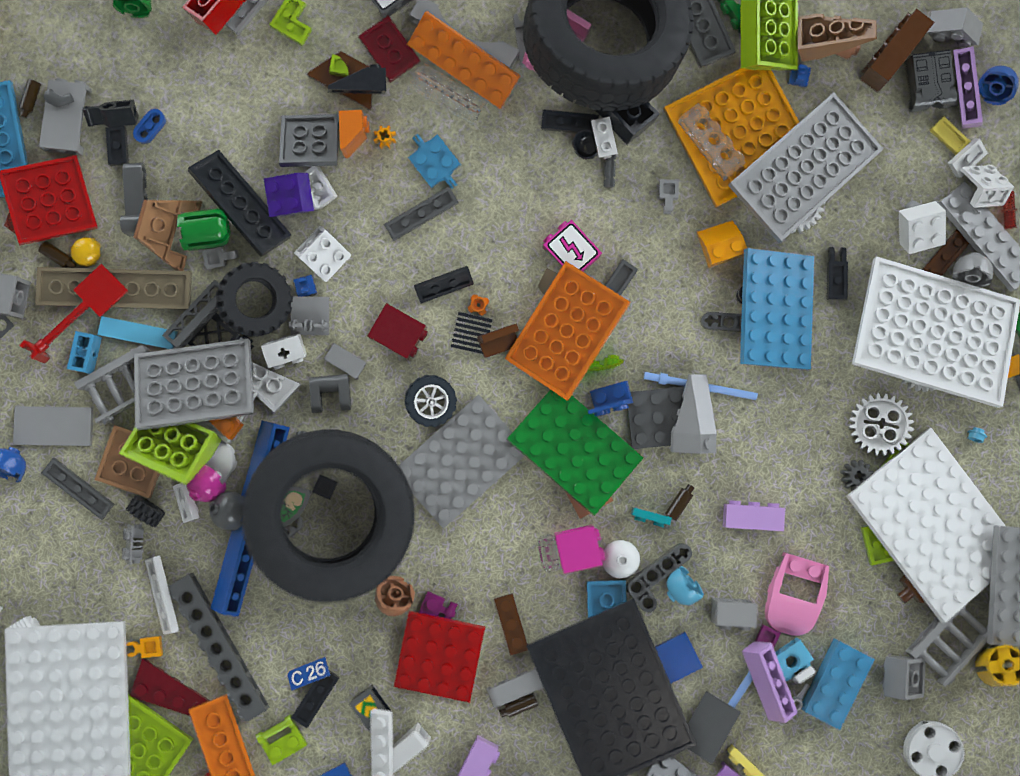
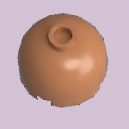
(394, 596)

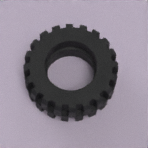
(272, 280)

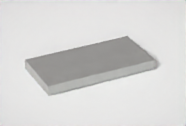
(53, 426)

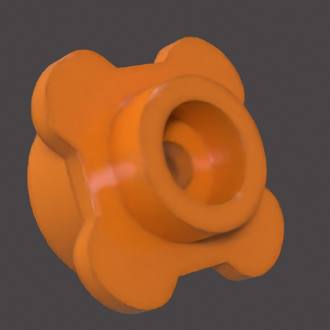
(473, 306)

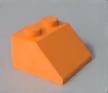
(353, 130)

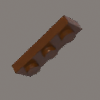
(511, 624)

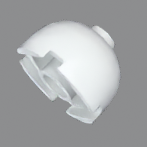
(621, 559)

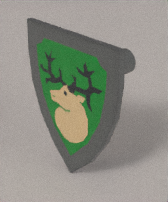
(294, 504)

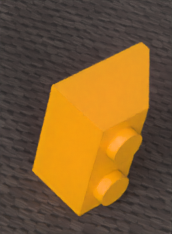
(721, 243)

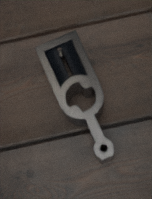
(112, 114)

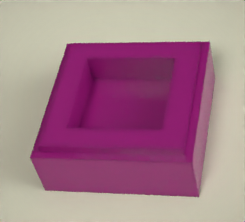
(767, 635)

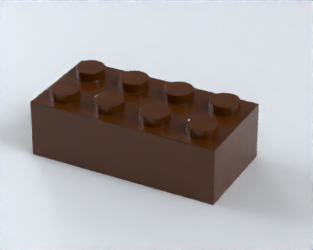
(895, 49)

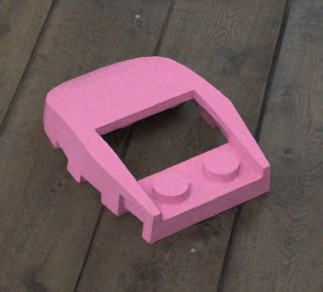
(790, 613)

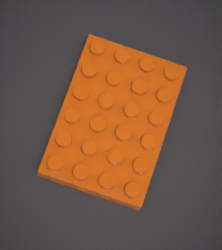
(567, 330)

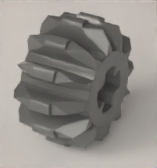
(852, 470)

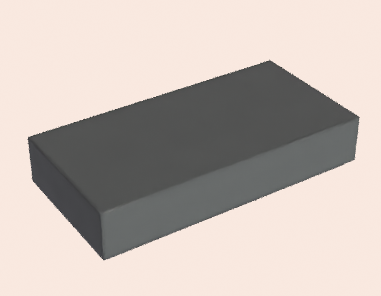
(621, 277)

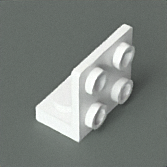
(992, 186)
(322, 253)

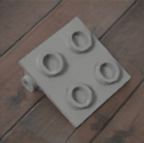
(310, 316)
(128, 554)

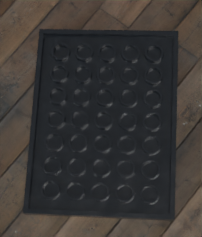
(611, 693)

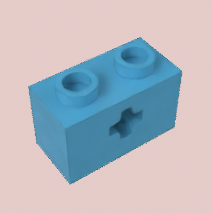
(84, 352)

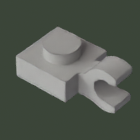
(668, 192)
(216, 257)

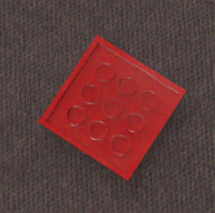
(47, 200)
(439, 656)

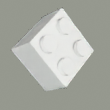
(922, 227)

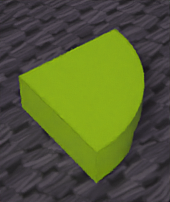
(338, 67)

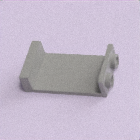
(63, 124)

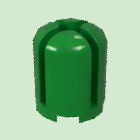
(203, 229)

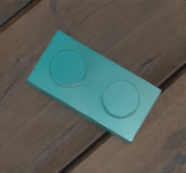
(642, 515)

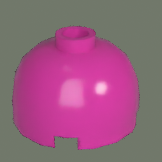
(205, 485)

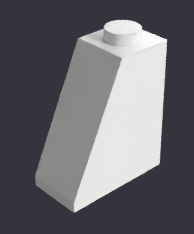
(409, 746)

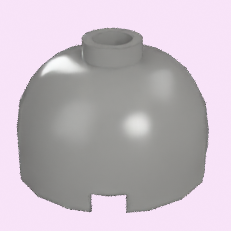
(973, 270)

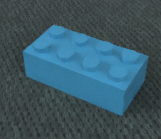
(837, 684)

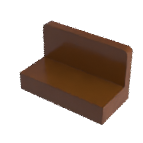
(498, 340)

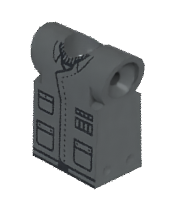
(931, 81)

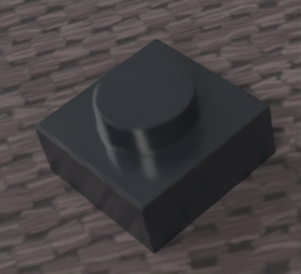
(325, 487)

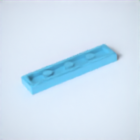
(135, 332)

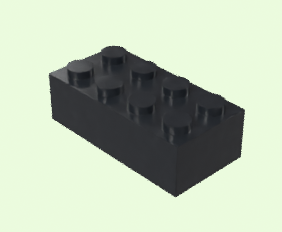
(631, 122)

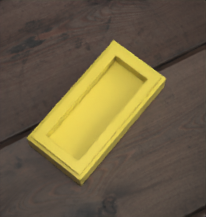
(949, 135)

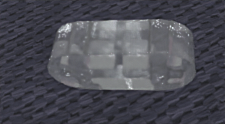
(548, 553)

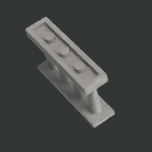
(105, 373)
(931, 635)

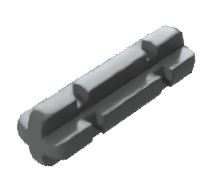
(609, 172)

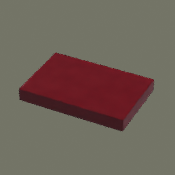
(389, 48)

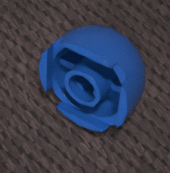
(998, 85)
(12, 464)

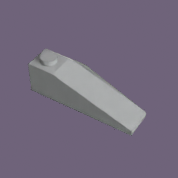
(695, 423)

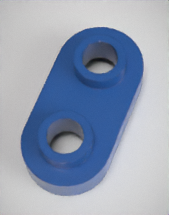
(147, 125)

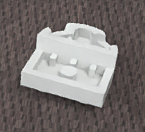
(320, 188)
(223, 461)

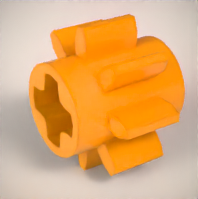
(387, 141)

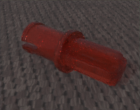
(1009, 212)

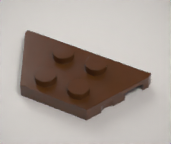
(322, 75)

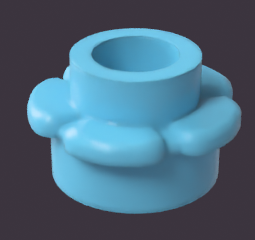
(977, 435)

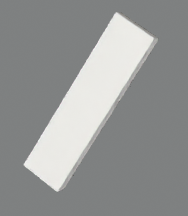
(161, 595)

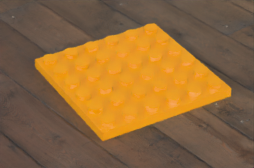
(750, 113)

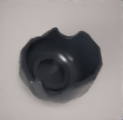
(587, 139)

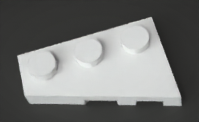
(272, 387)

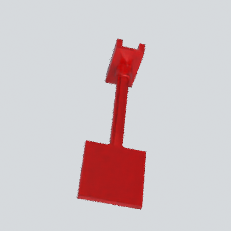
(98, 291)

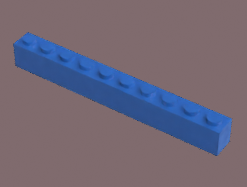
(237, 559)

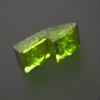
(608, 363)

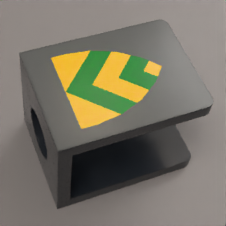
(366, 702)

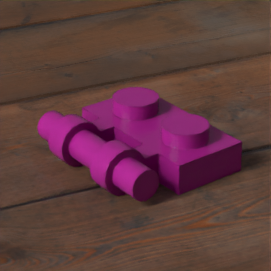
(434, 605)

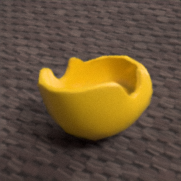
(86, 251)

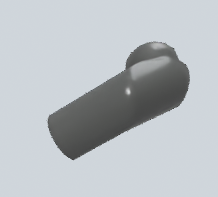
(56, 100)

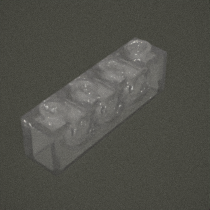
(699, 114)

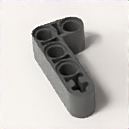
(134, 194)
(661, 573)

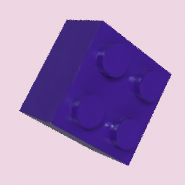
(288, 194)

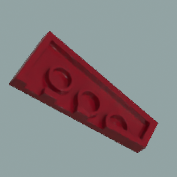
(164, 690)

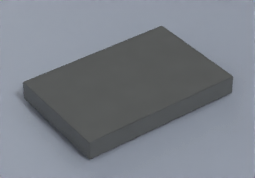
(711, 726)

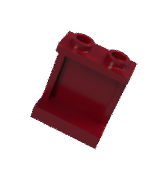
(398, 332)

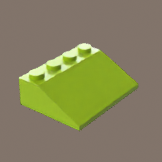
(769, 34)
(173, 449)

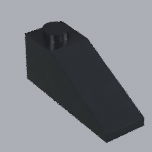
(365, 81)

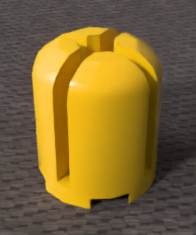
(994, 659)

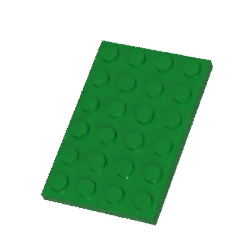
(575, 450)

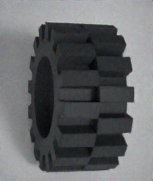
(145, 511)

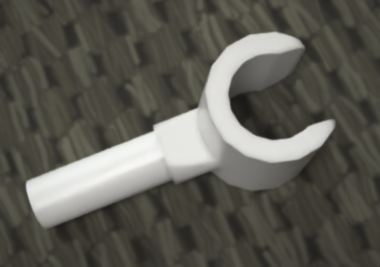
(799, 697)

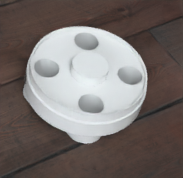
(933, 749)

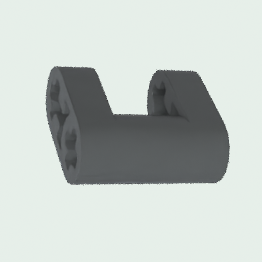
(329, 384)

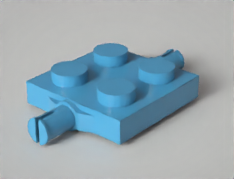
(434, 161)

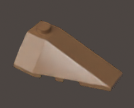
(826, 36)

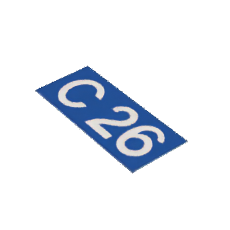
(308, 673)

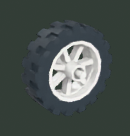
(420, 385)

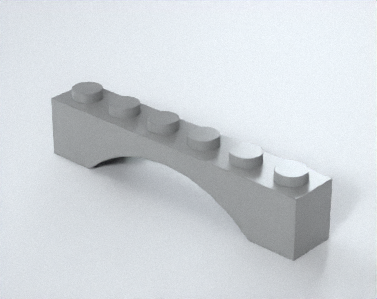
(500, 50)

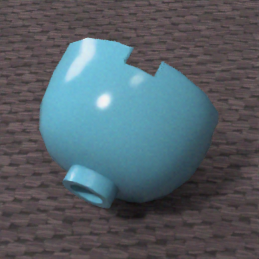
(683, 588)

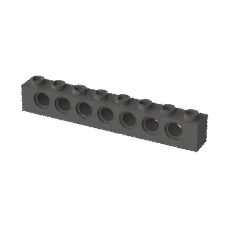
(229, 652)

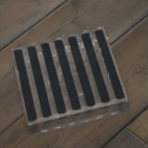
(466, 330)

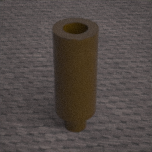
(29, 97)
(56, 255)
(680, 502)
(519, 705)

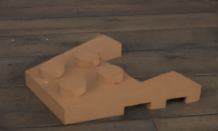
(158, 225)

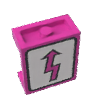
(572, 246)

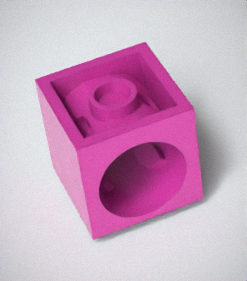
(579, 548)

